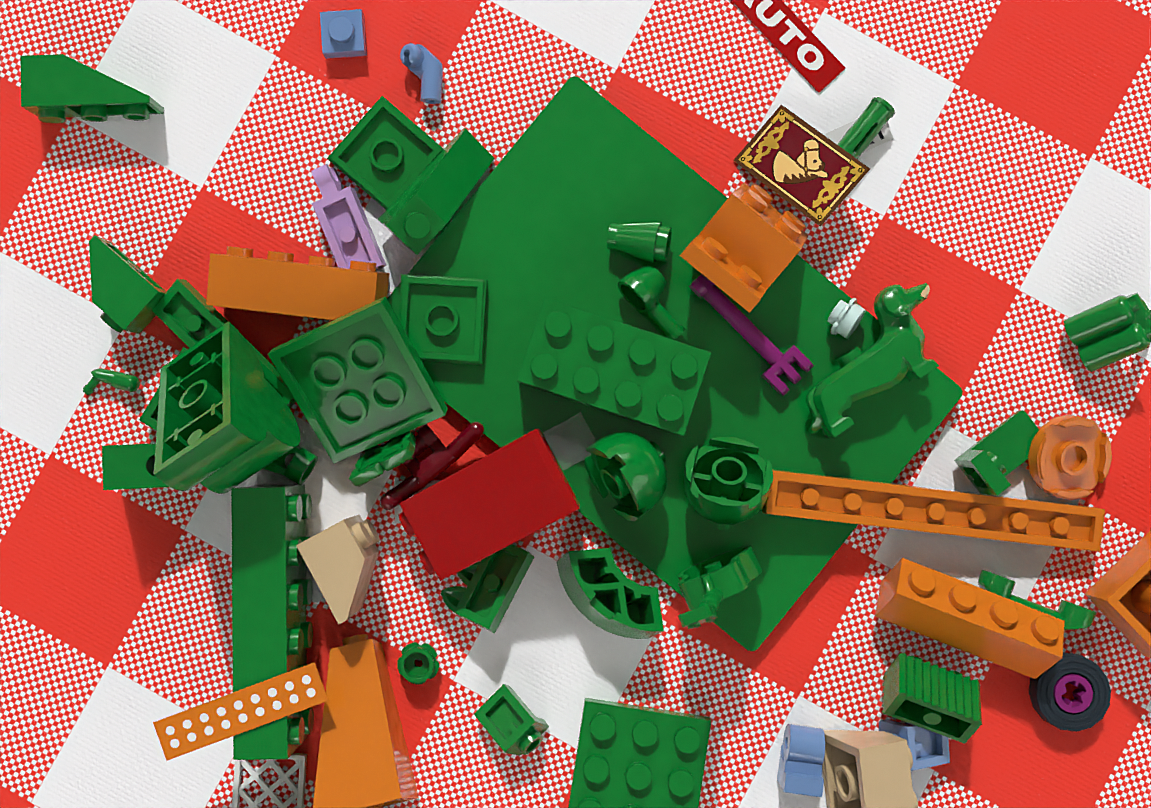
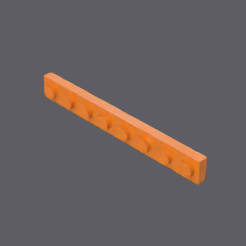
(935, 510)

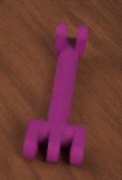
(778, 361)

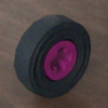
(1090, 698)

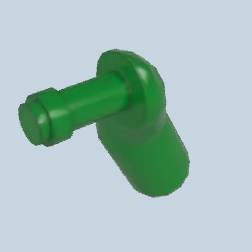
(116, 379)

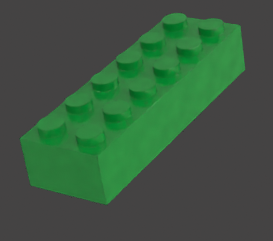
(270, 606)

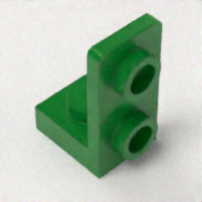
(998, 454)

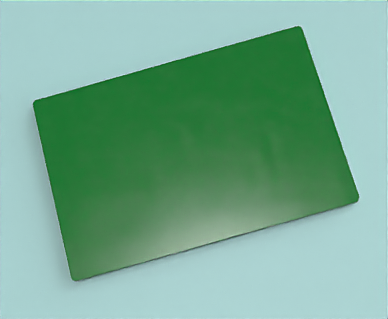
(544, 233)

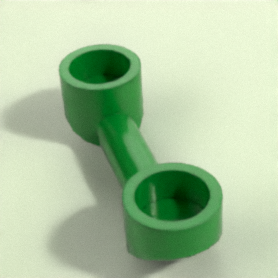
(1073, 615)

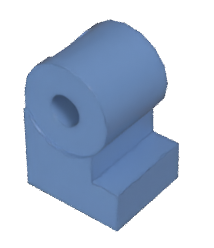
(802, 760)

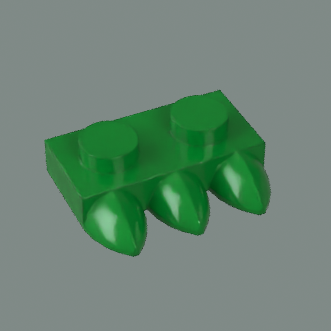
(489, 587)

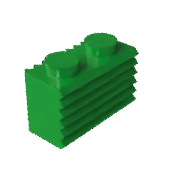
(932, 697)

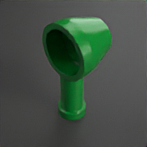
(643, 290)

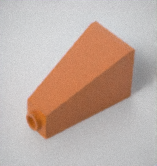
(362, 737)

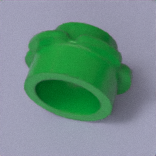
(413, 673)

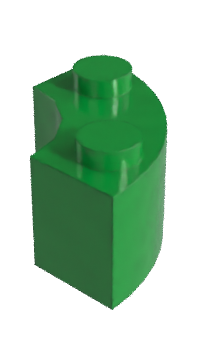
(608, 596)

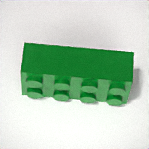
(613, 367)

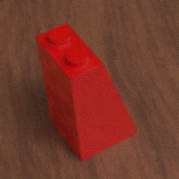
(488, 505)

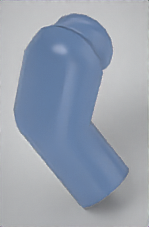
(425, 67)

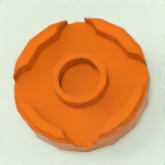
(1069, 457)

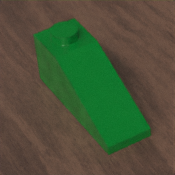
(437, 192)

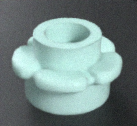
(846, 317)

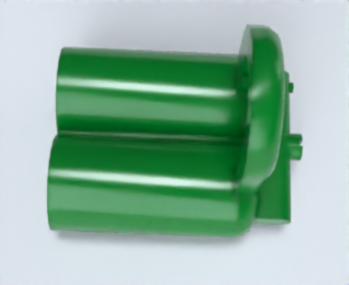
(1110, 331)

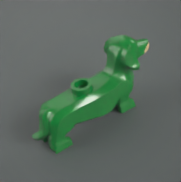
(879, 367)

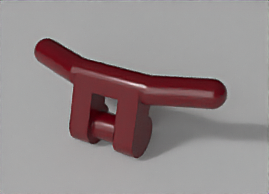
(434, 464)

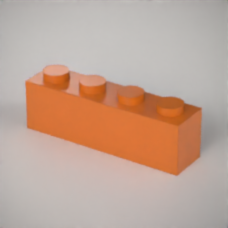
(292, 287)
(970, 618)

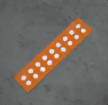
(240, 711)

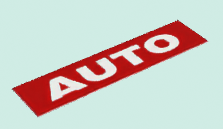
(793, 40)

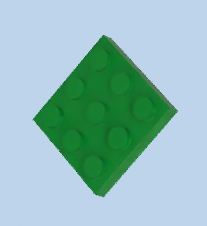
(358, 380)
(638, 757)

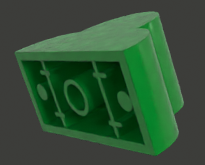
(219, 416)

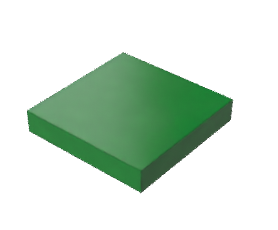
(384, 153)
(444, 317)

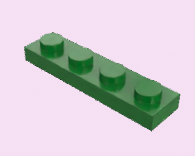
(192, 320)

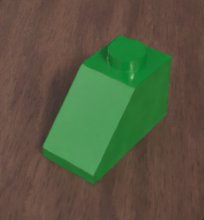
(121, 288)

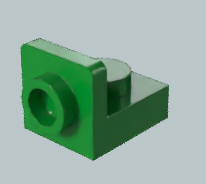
(511, 722)

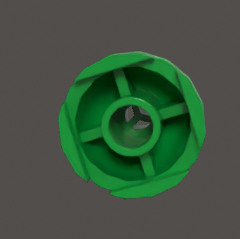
(629, 471)
(727, 480)

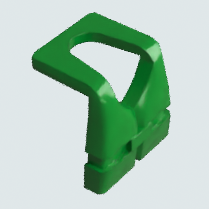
(383, 457)

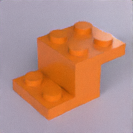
(746, 245)

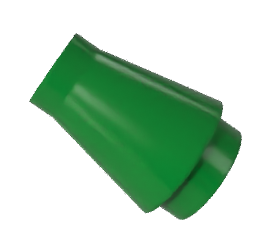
(642, 240)

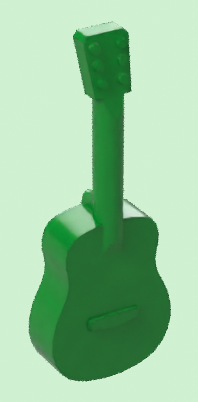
(714, 580)

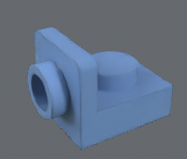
(926, 746)

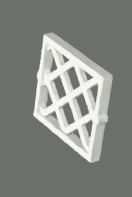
(299, 792)

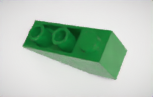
(64, 88)

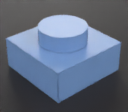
(343, 33)

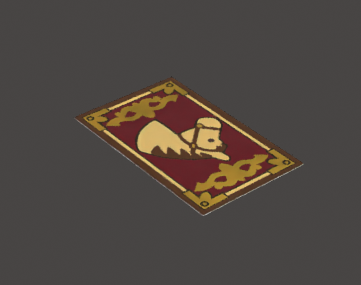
(801, 165)

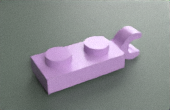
(344, 221)

